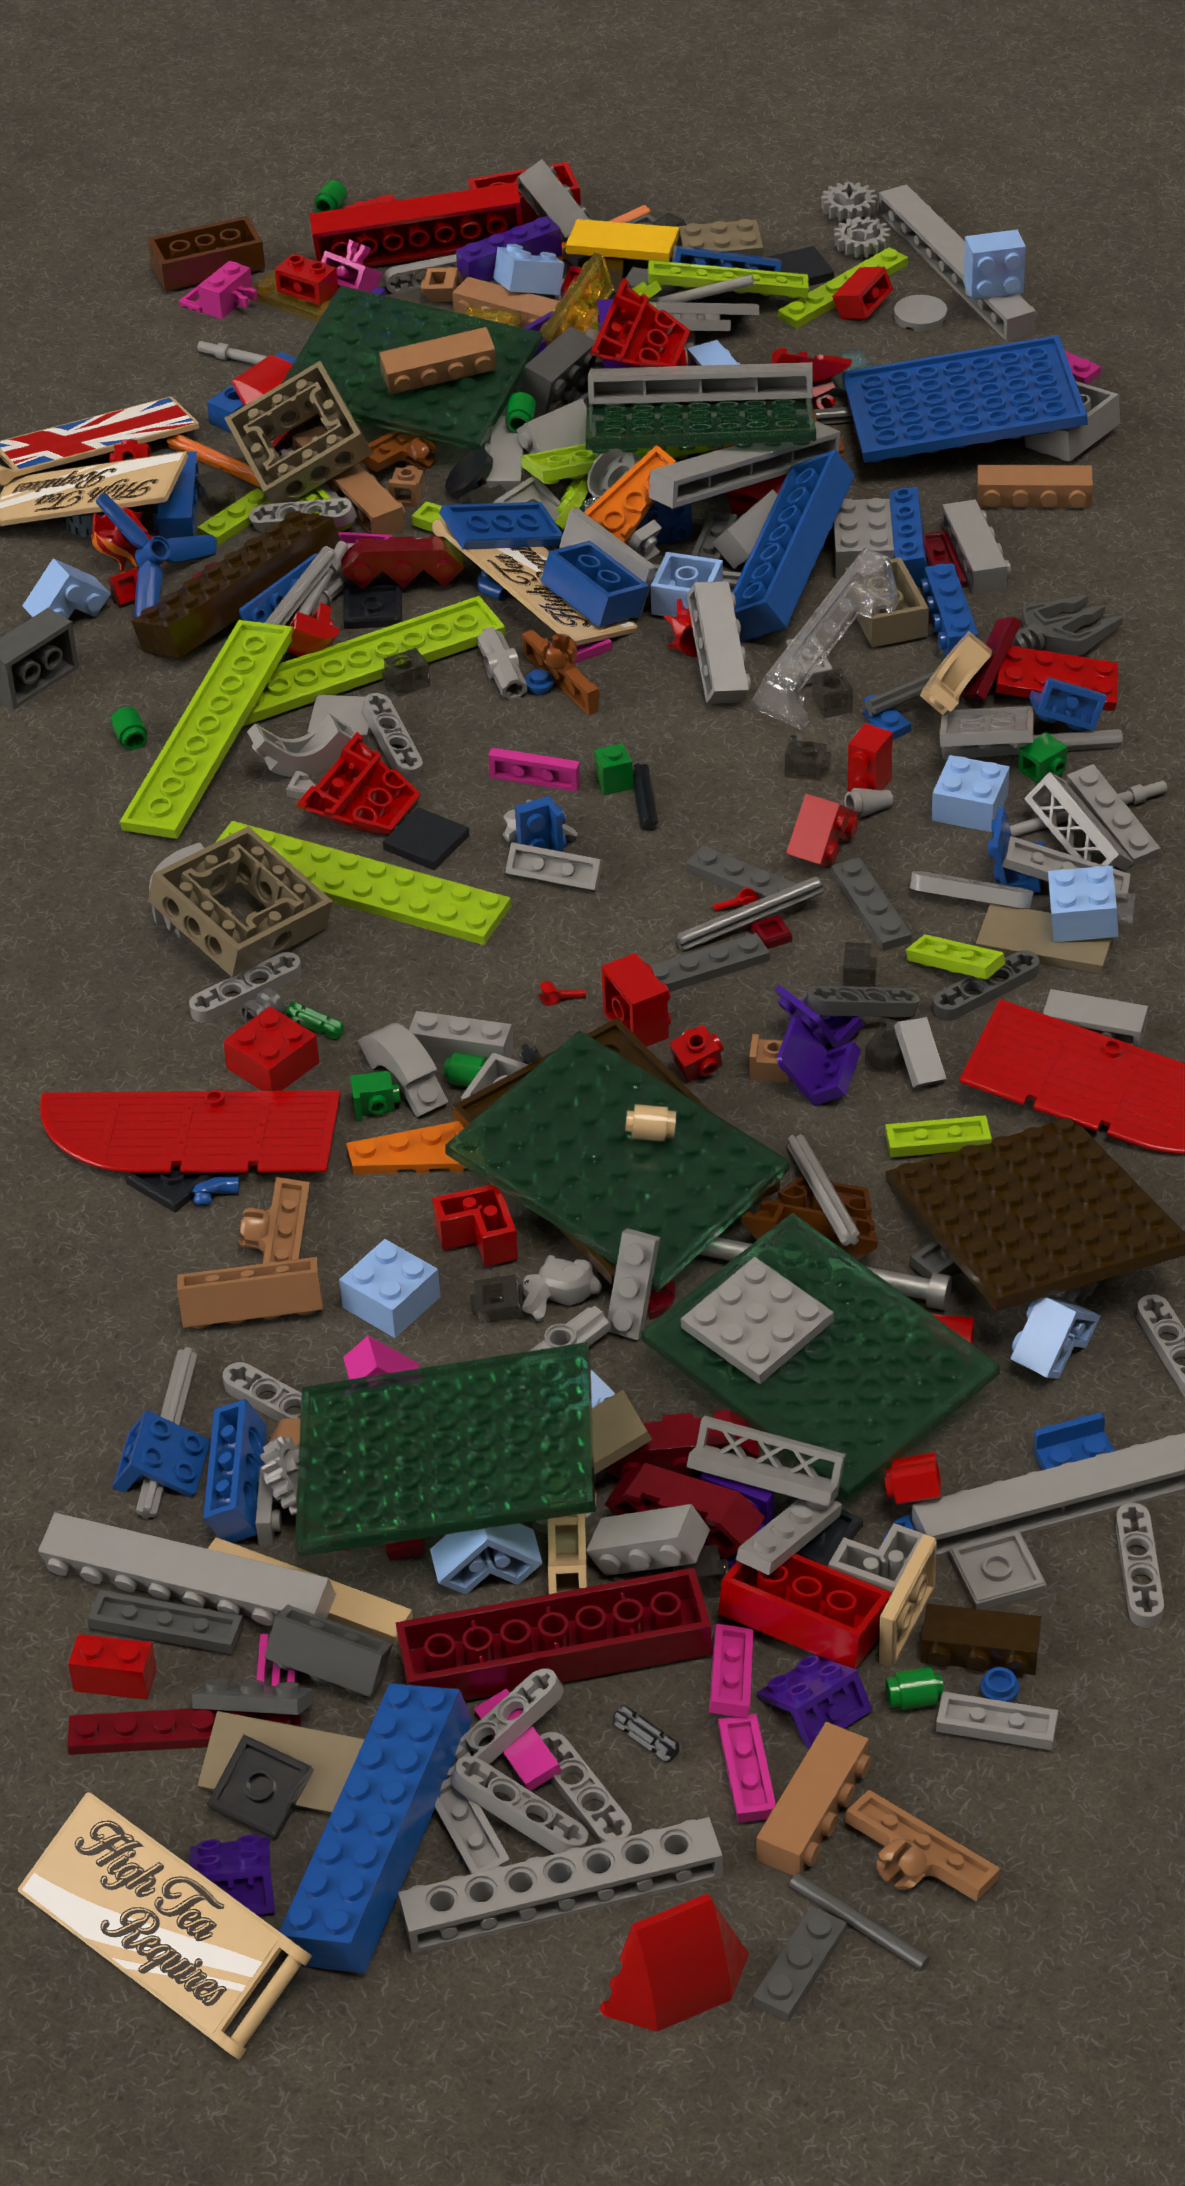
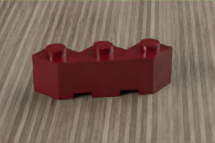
(402, 559)
(675, 1439)
(724, 1510)

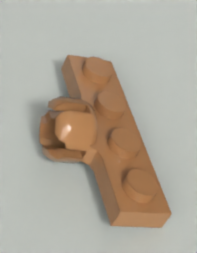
(279, 1228)
(918, 1849)

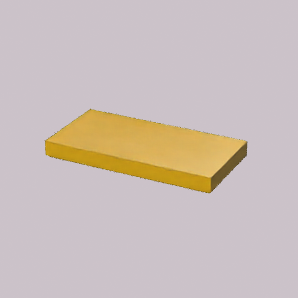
(622, 240)

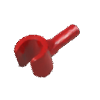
(743, 898)
(552, 996)

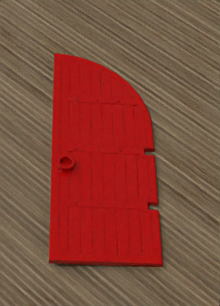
(1081, 1077)
(194, 1129)

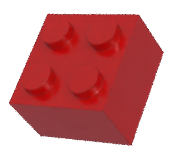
(636, 998)
(271, 1051)

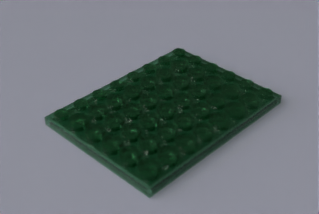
(449, 412)
(698, 424)
(567, 1156)
(858, 1387)
(445, 1450)

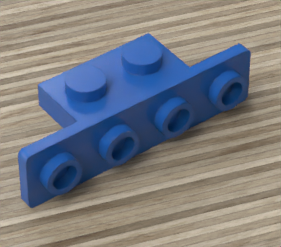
(265, 603)

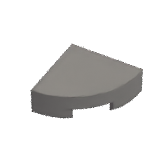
(299, 785)

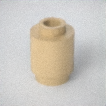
(651, 1123)

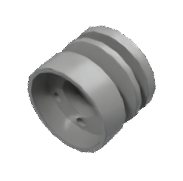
(609, 469)

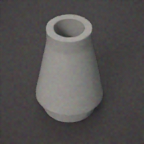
(868, 801)

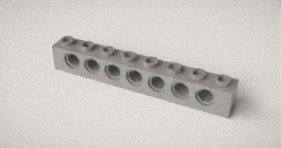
(581, 1889)

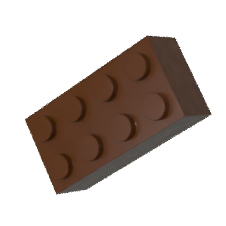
(198, 252)

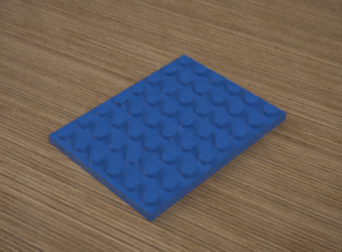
(963, 399)

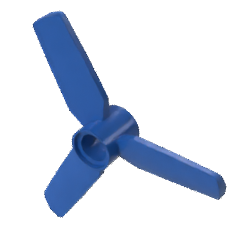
(154, 552)

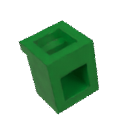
(374, 1094)

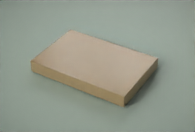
(907, 1601)

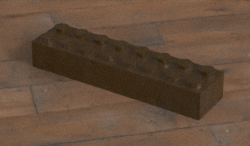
(214, 598)

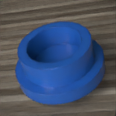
(539, 682)
(1000, 1685)

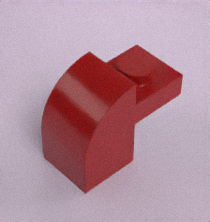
(313, 632)

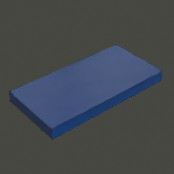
(501, 525)

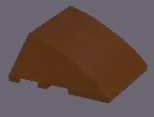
(801, 1201)

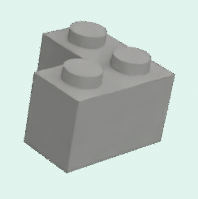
(877, 1566)

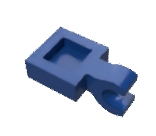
(889, 720)

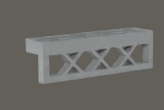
(1079, 814)
(765, 1474)

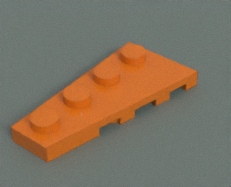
(628, 499)
(411, 1149)

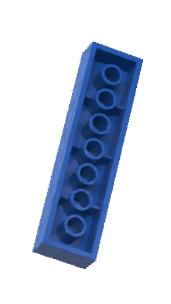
(790, 544)
(376, 1826)

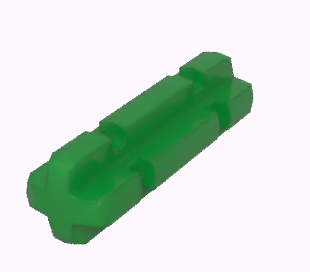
(315, 1020)

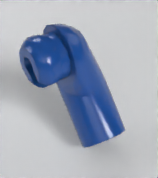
(488, 586)
(215, 1185)

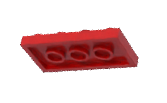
(1028, 669)

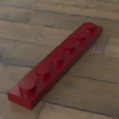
(151, 1729)

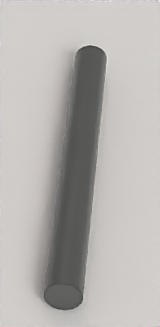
(859, 1921)

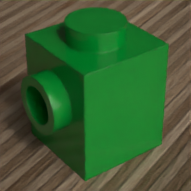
(1042, 757)
(613, 769)

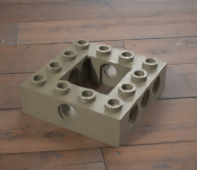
(282, 410)
(188, 888)

